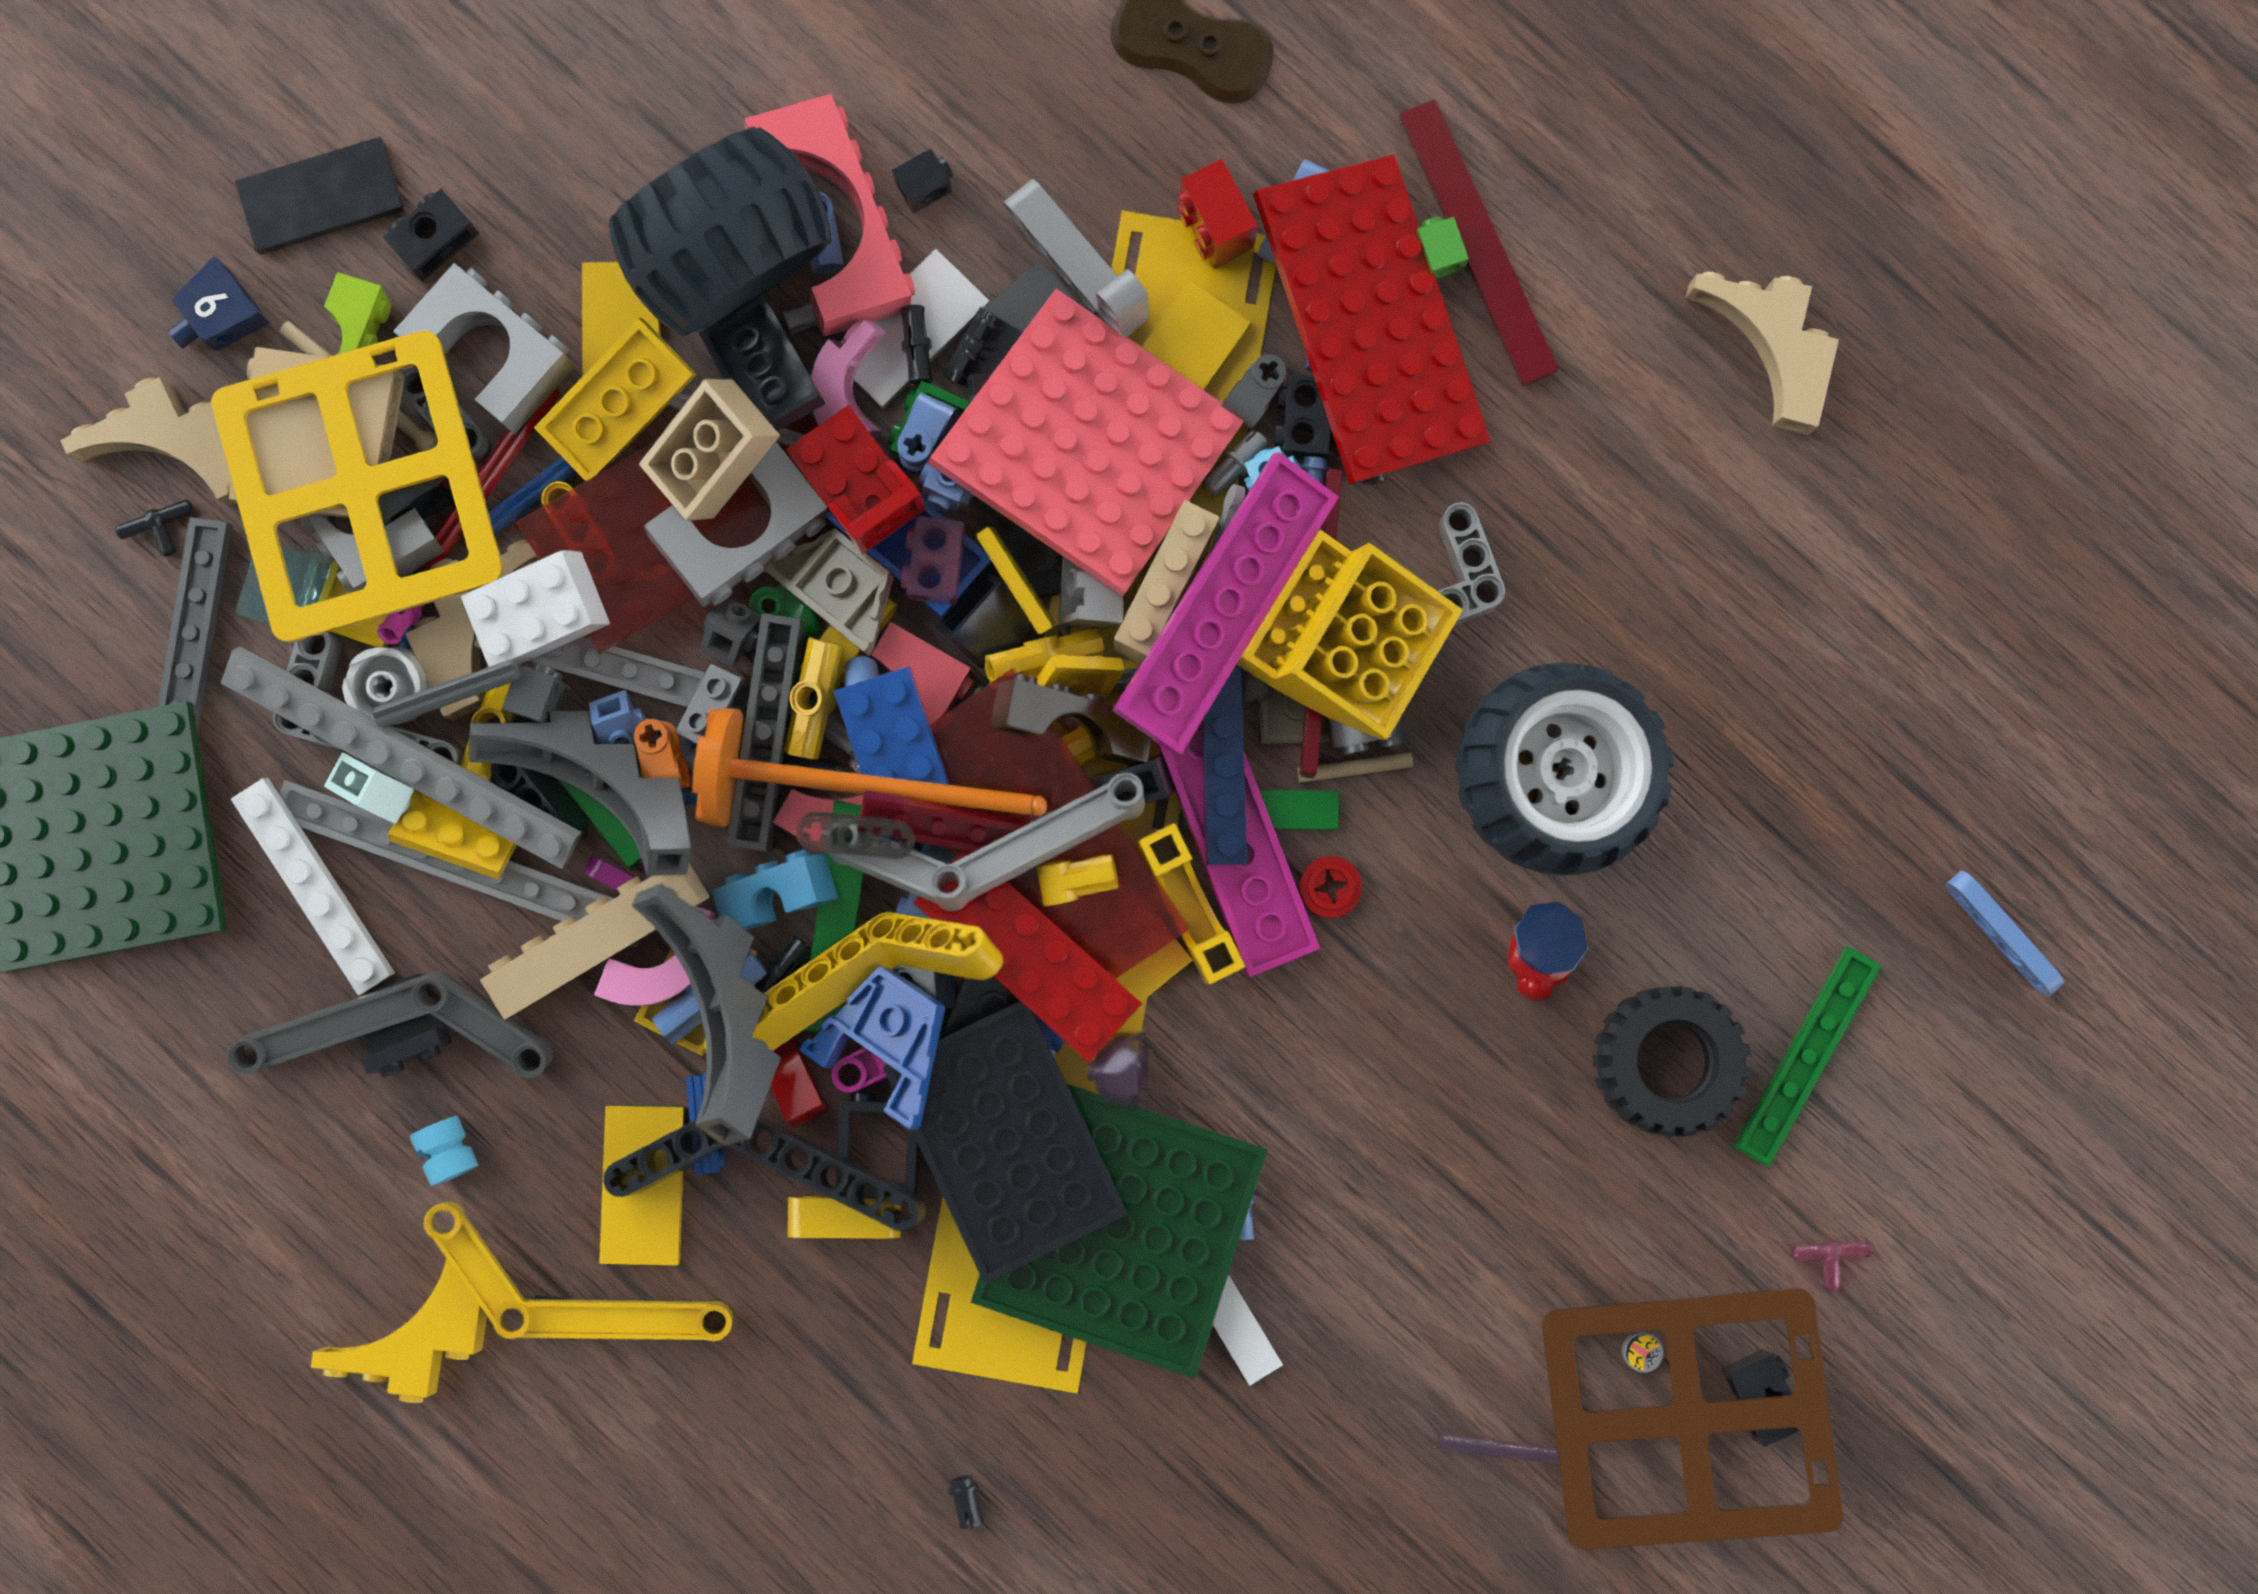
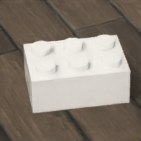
(535, 609)

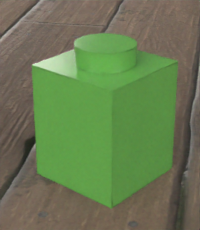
(1442, 246)

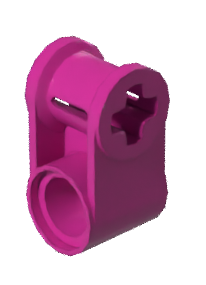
(869, 1065)

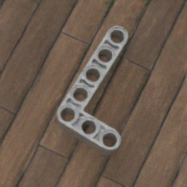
(1112, 298)
(1470, 577)
(323, 669)

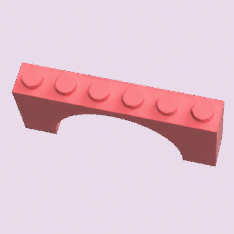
(872, 281)
(939, 683)

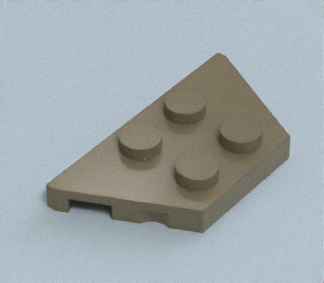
(837, 585)

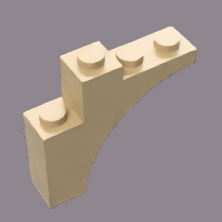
(1773, 320)
(159, 426)
(447, 642)

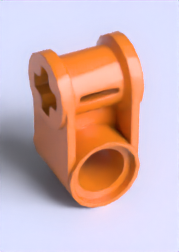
(665, 756)

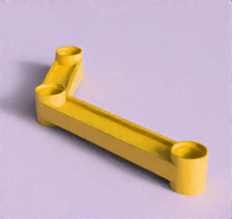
(563, 1318)

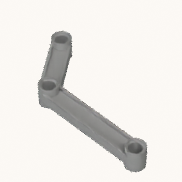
(1004, 857)

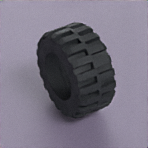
(1722, 1050)

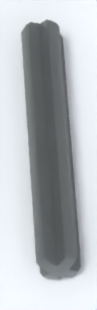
(447, 693)

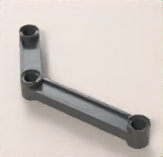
(389, 1007)

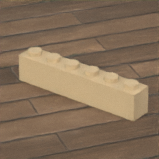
(579, 944)

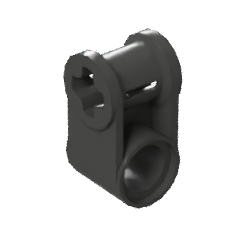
(1251, 394)

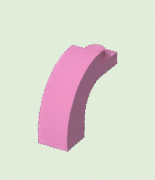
(836, 370)
(642, 986)

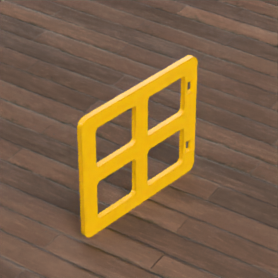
(356, 487)

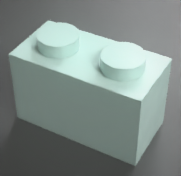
(369, 788)

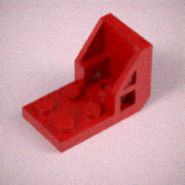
(856, 479)

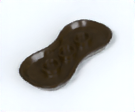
(1218, 54)

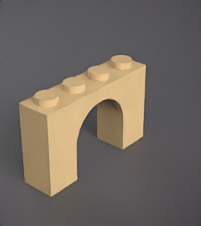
(1165, 581)

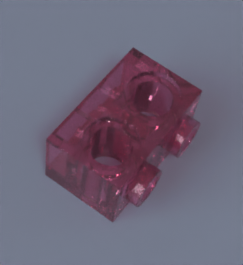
(944, 561)

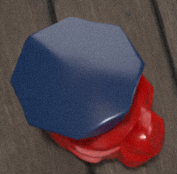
(1546, 948)

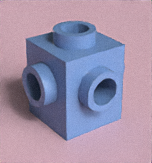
(942, 492)
(615, 719)

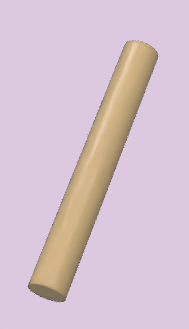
(1361, 766)

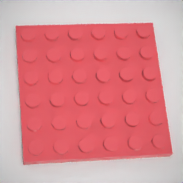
(1086, 442)

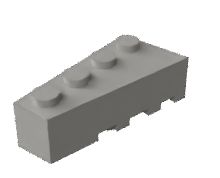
(1087, 601)

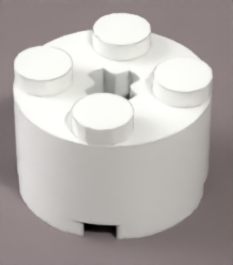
(372, 671)

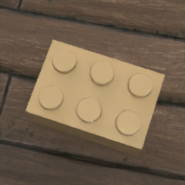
(709, 449)

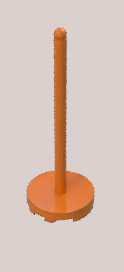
(720, 765)

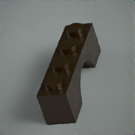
(1029, 708)

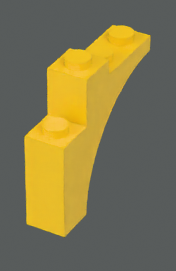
(413, 1353)

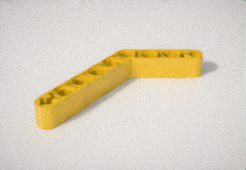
(882, 941)

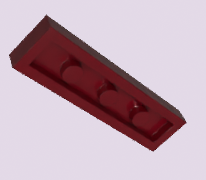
(937, 822)

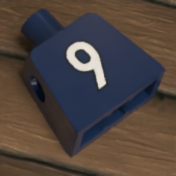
(215, 308)

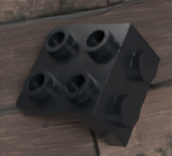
(405, 1041)

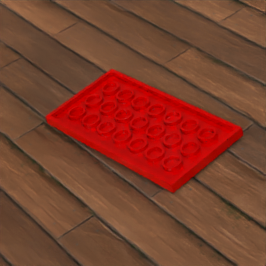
(1371, 318)

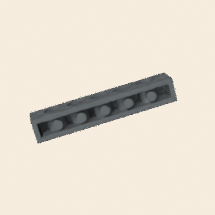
(766, 729)

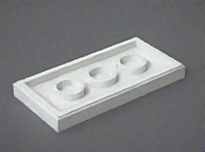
(949, 309)

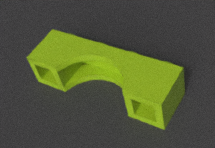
(358, 310)

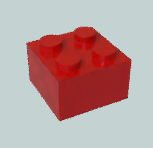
(1216, 214)

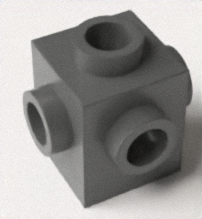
(730, 632)

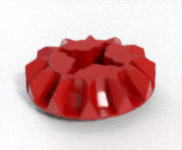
(1340, 871)

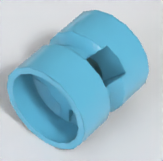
(443, 1151)

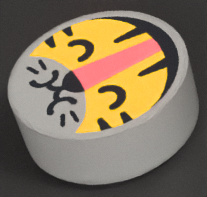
(1642, 1351)

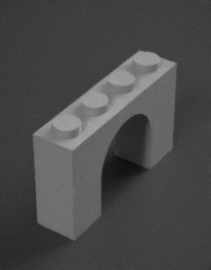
(533, 363)
(408, 537)
(713, 569)

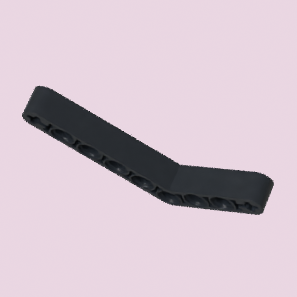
(779, 1158)

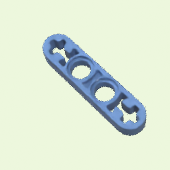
(2004, 933)

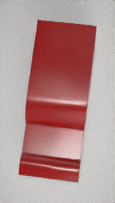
(796, 1087)

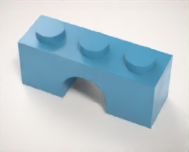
(800, 882)

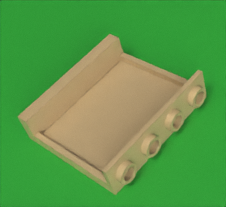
(292, 435)

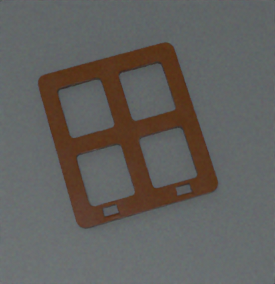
(1690, 1420)

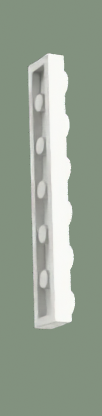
(312, 886)

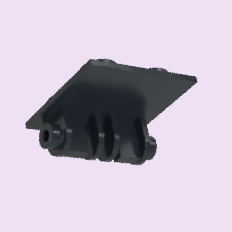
(982, 347)

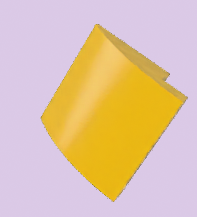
(1351, 635)

